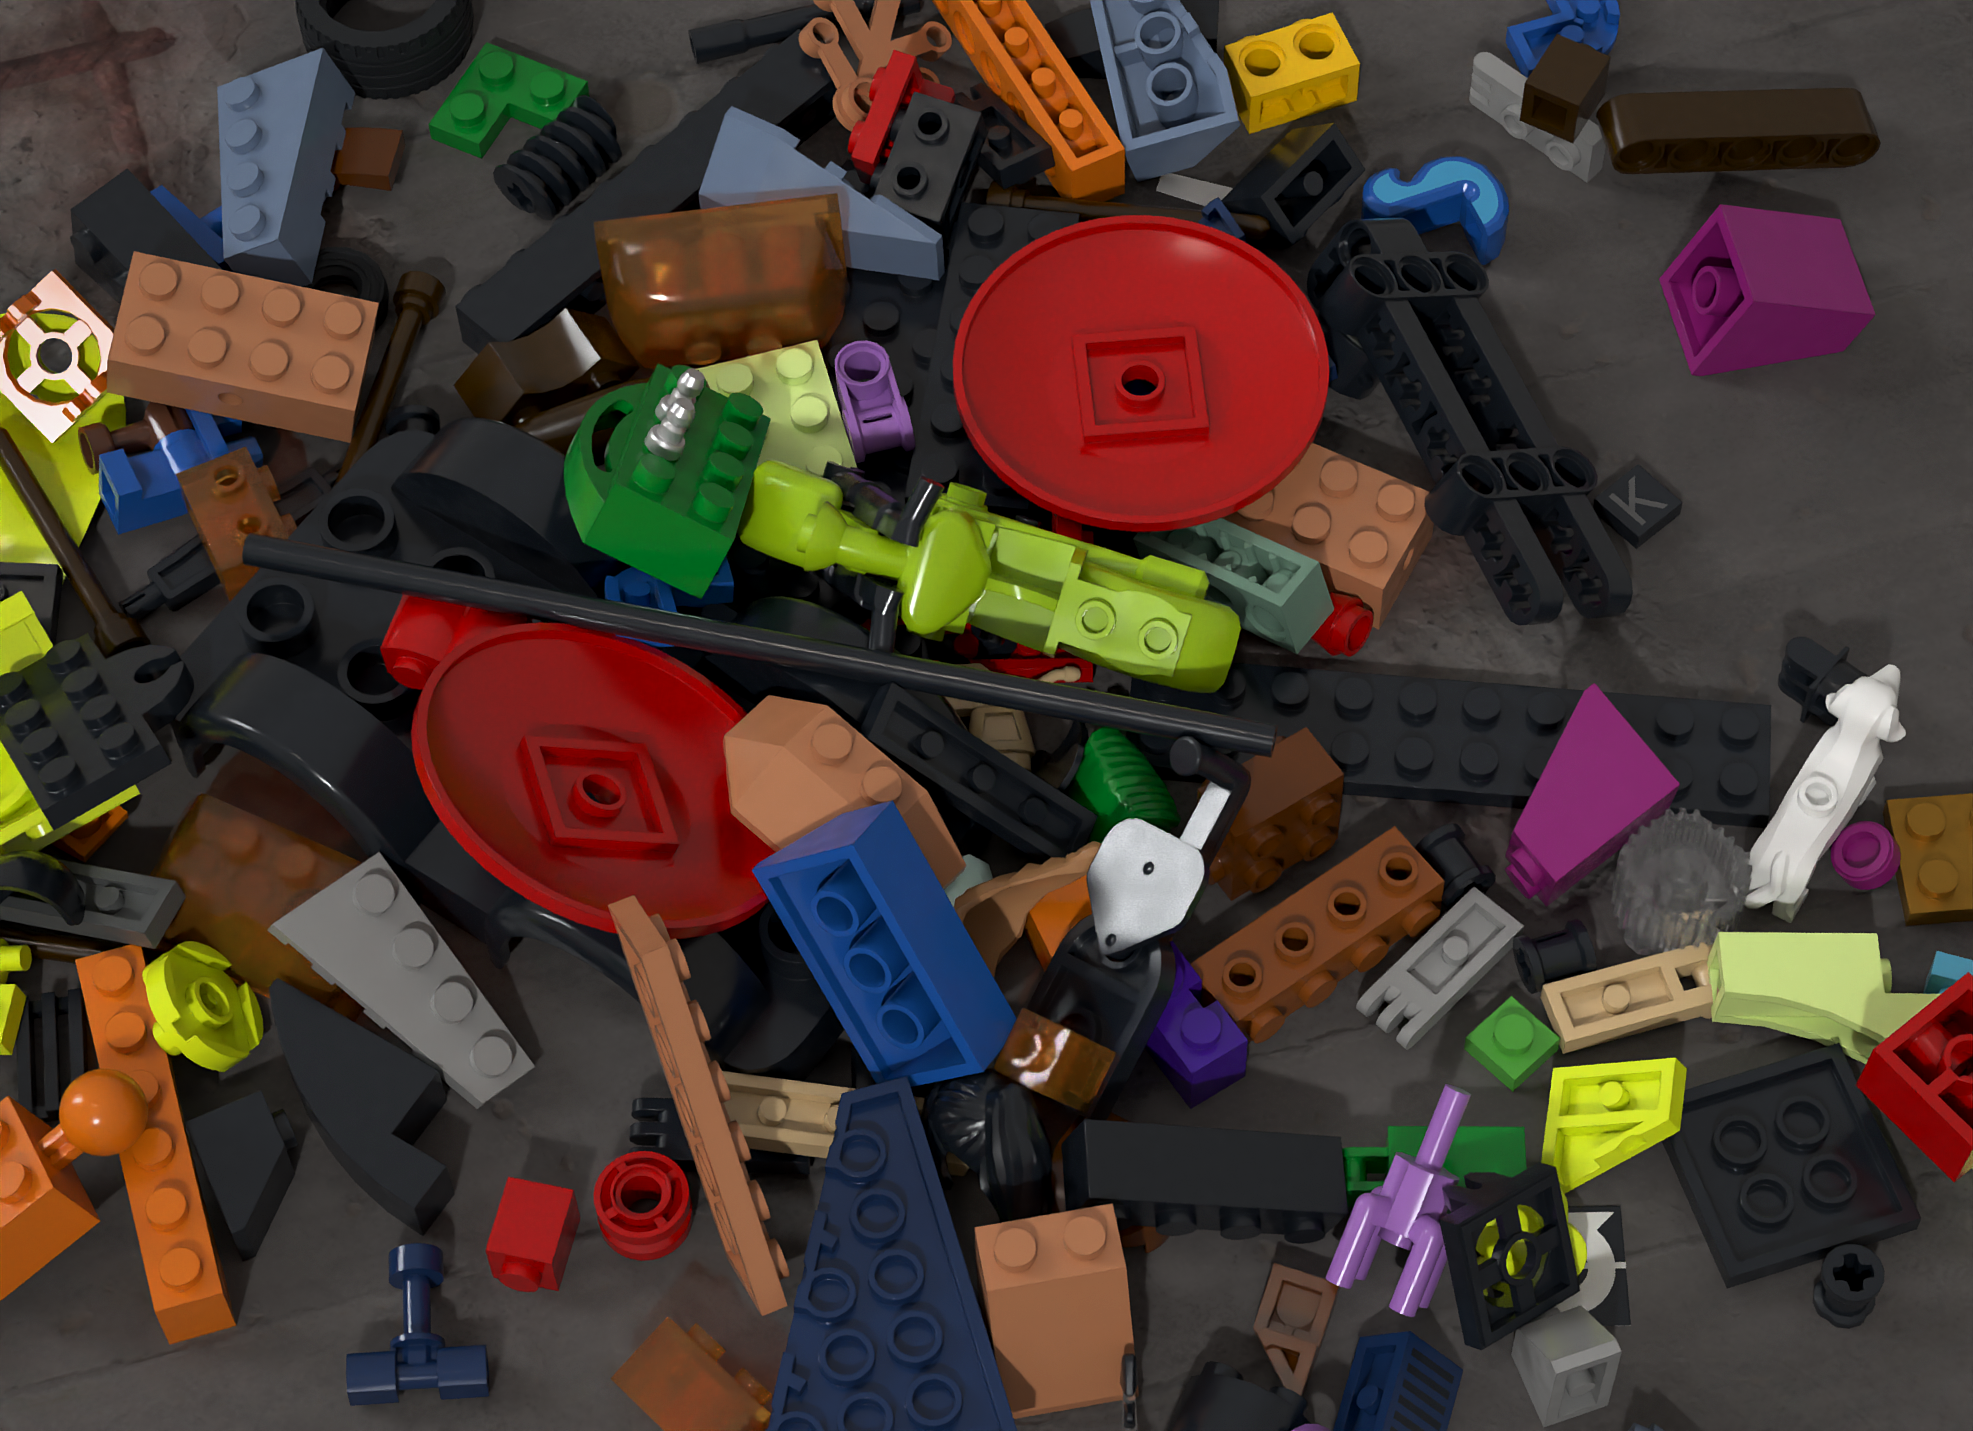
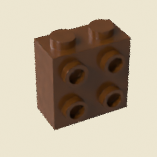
(1285, 817)

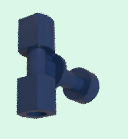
(417, 1356)

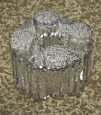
(1679, 884)

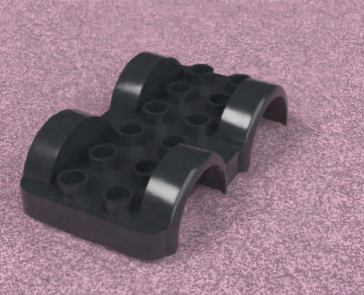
(305, 689)

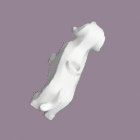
(1825, 792)

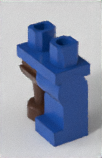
(145, 486)

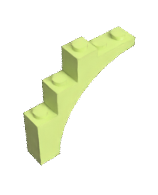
(1810, 987)

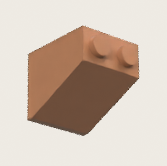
(1056, 1308)

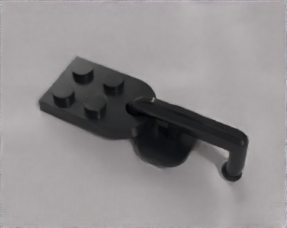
(1142, 888)

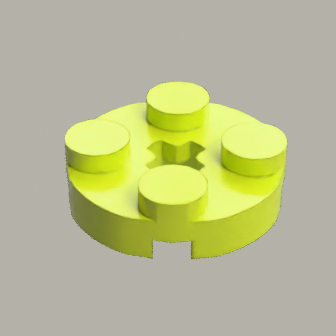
(201, 1007)

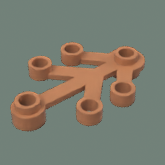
(871, 47)

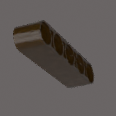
(1737, 130)

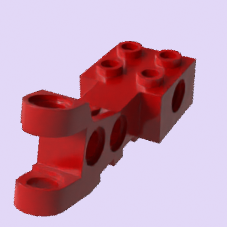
(1926, 1079)

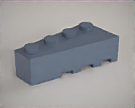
(277, 164)

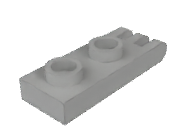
(1499, 94)
(1441, 967)

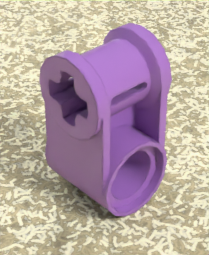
(873, 409)

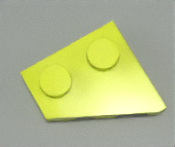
(1609, 1115)

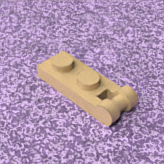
(1628, 998)

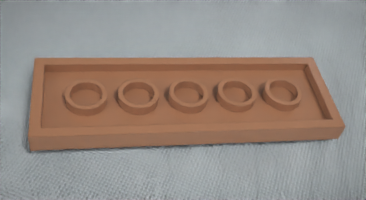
(699, 1097)

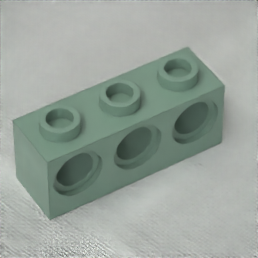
(1263, 582)

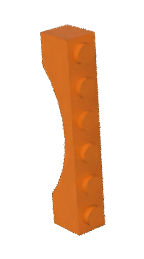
(159, 1168)

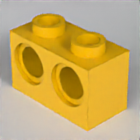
(1292, 72)

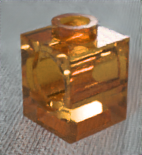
(1054, 1060)

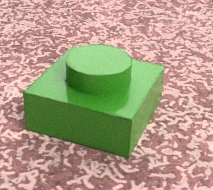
(1512, 1043)

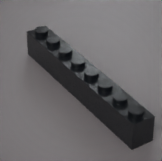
(665, 178)

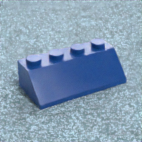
(888, 948)

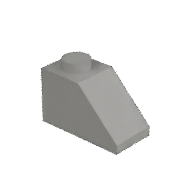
(1566, 1363)

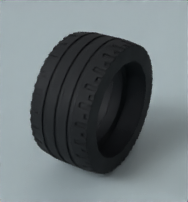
(391, 60)

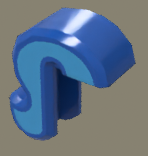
(1441, 195)

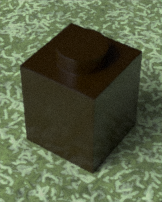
(1565, 88)

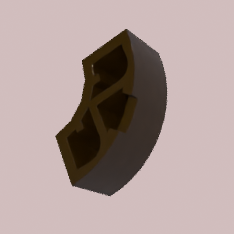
(546, 369)

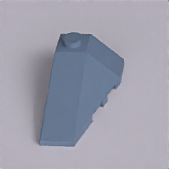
(1164, 85)
(760, 164)

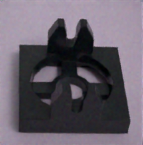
(1549, 1267)

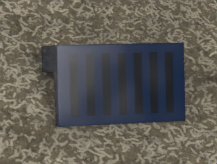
(1398, 1386)

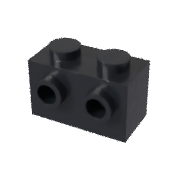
(931, 160)
(1296, 183)

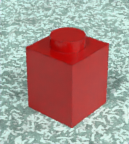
(532, 1235)

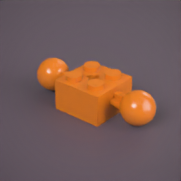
(39, 1189)

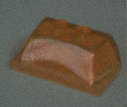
(724, 279)
(239, 882)

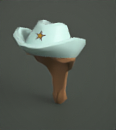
(998, 906)

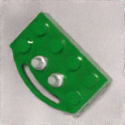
(671, 475)

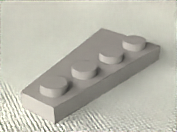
(396, 965)

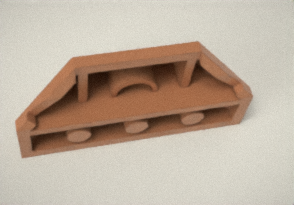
(804, 765)

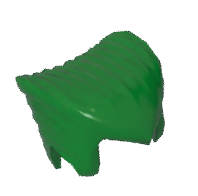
(1120, 785)

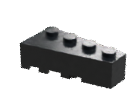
(125, 220)

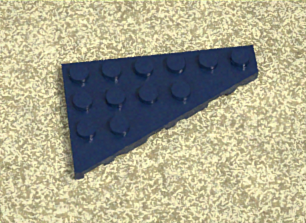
(885, 1299)

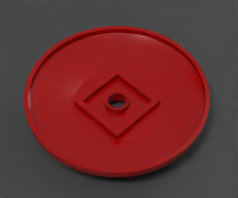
(1157, 302)
(558, 710)

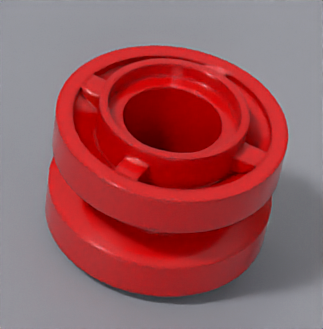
(642, 1177)

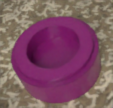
(1865, 855)

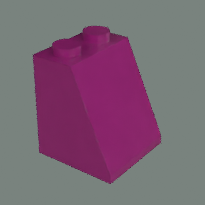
(1764, 290)
(1586, 801)

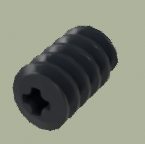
(560, 159)

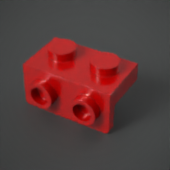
(889, 92)

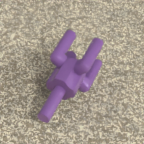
(1406, 1213)

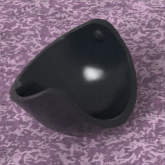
(45, 879)

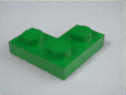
(501, 88)

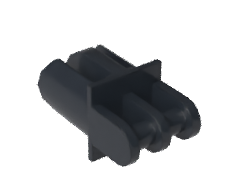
(1812, 674)

